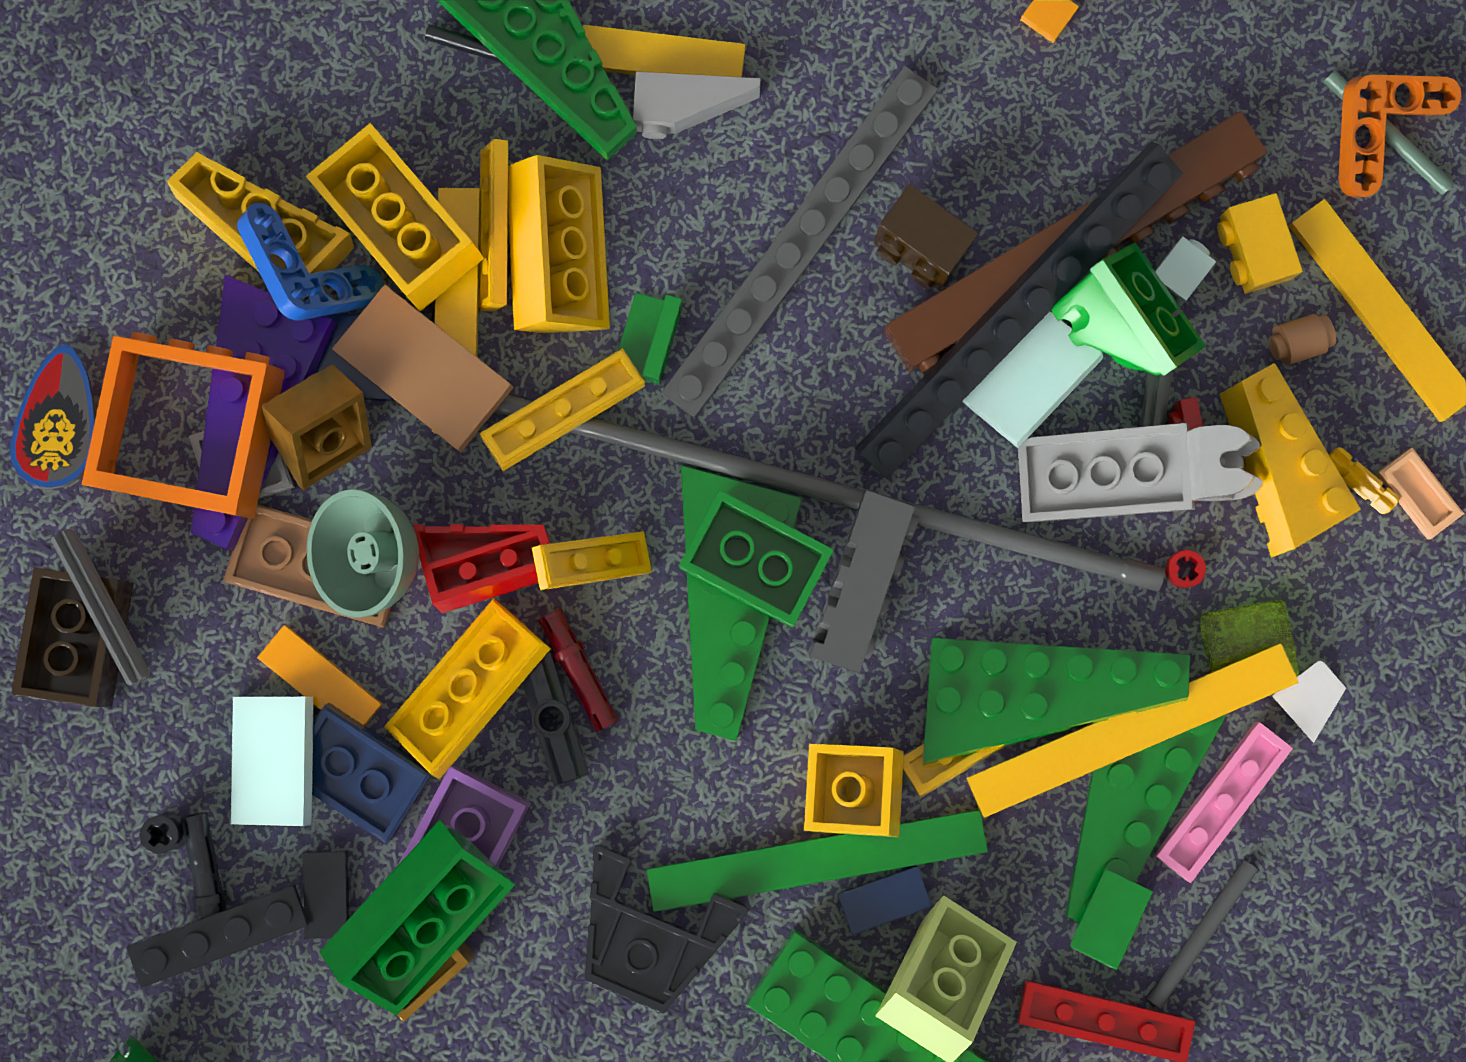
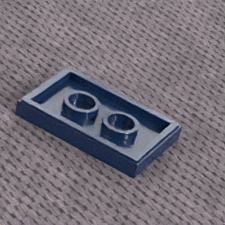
(363, 773)

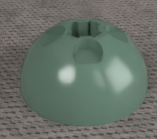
(361, 553)

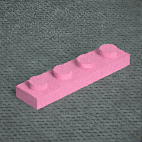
(1223, 801)

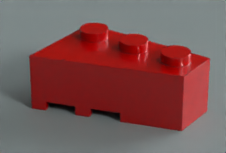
(477, 562)

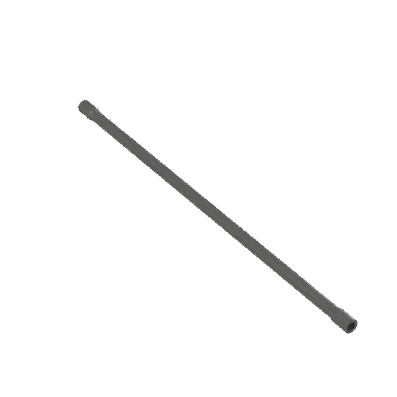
(1125, 570)

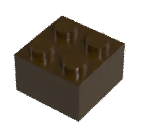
(923, 239)

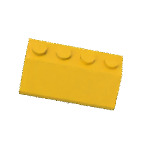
(557, 246)

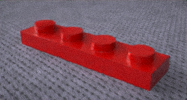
(1105, 1021)

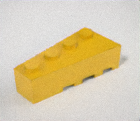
(221, 198)
(1300, 481)

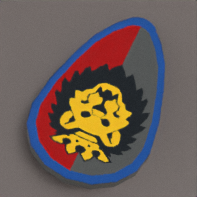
(54, 422)

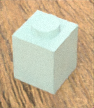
(1184, 268)

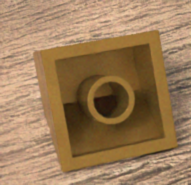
(318, 425)

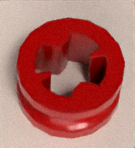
(1198, 569)

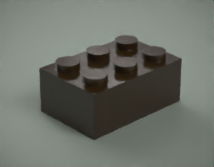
(60, 645)

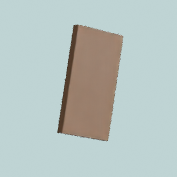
(423, 368)
(274, 561)

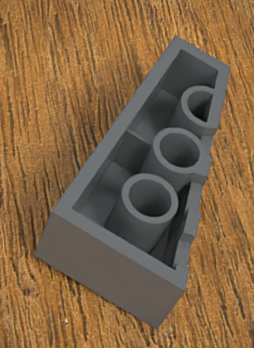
(862, 580)

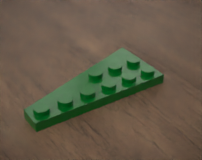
(554, 58)
(723, 630)
(1018, 692)
(1130, 809)

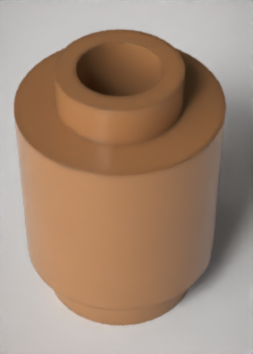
(1302, 338)

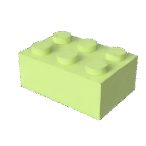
(946, 980)

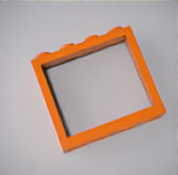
(114, 405)

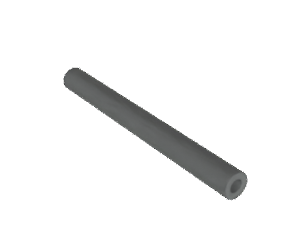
(1202, 934)

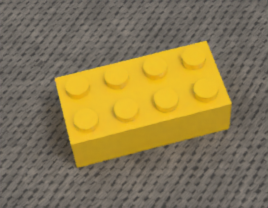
(395, 217)

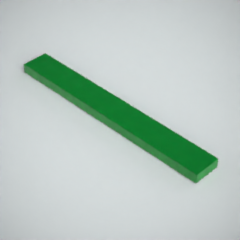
(815, 861)

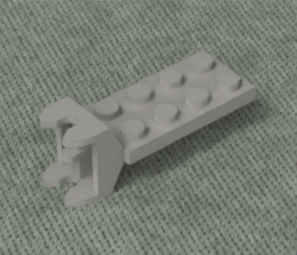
(1133, 471)

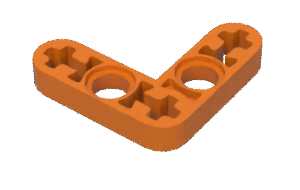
(1380, 105)

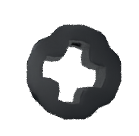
(151, 834)

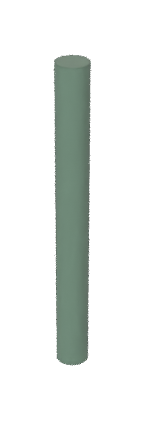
(1399, 143)

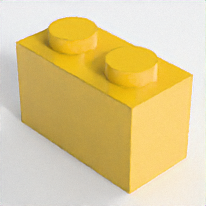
(1259, 244)

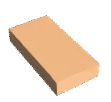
(1420, 493)

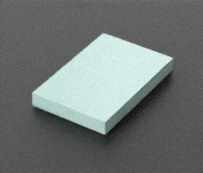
(1032, 380)
(272, 761)

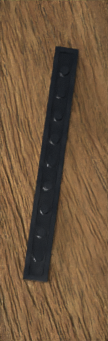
(1020, 309)

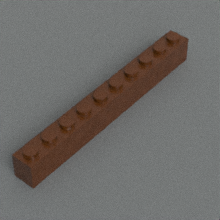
(939, 322)

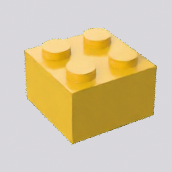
(854, 790)

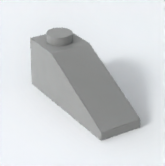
(680, 101)

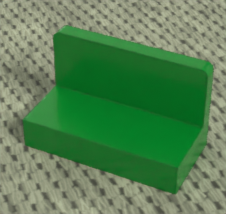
(651, 334)
(1111, 919)

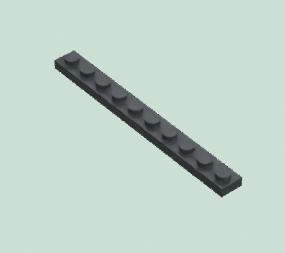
(799, 242)

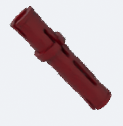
(575, 664)

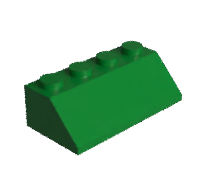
(416, 919)

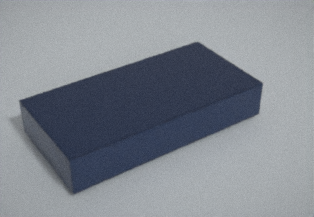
(884, 900)

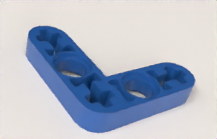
(266, 235)

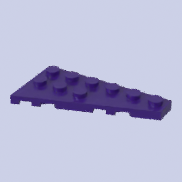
(252, 325)

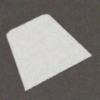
(1312, 698)

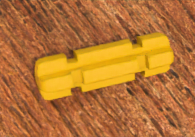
(1364, 482)

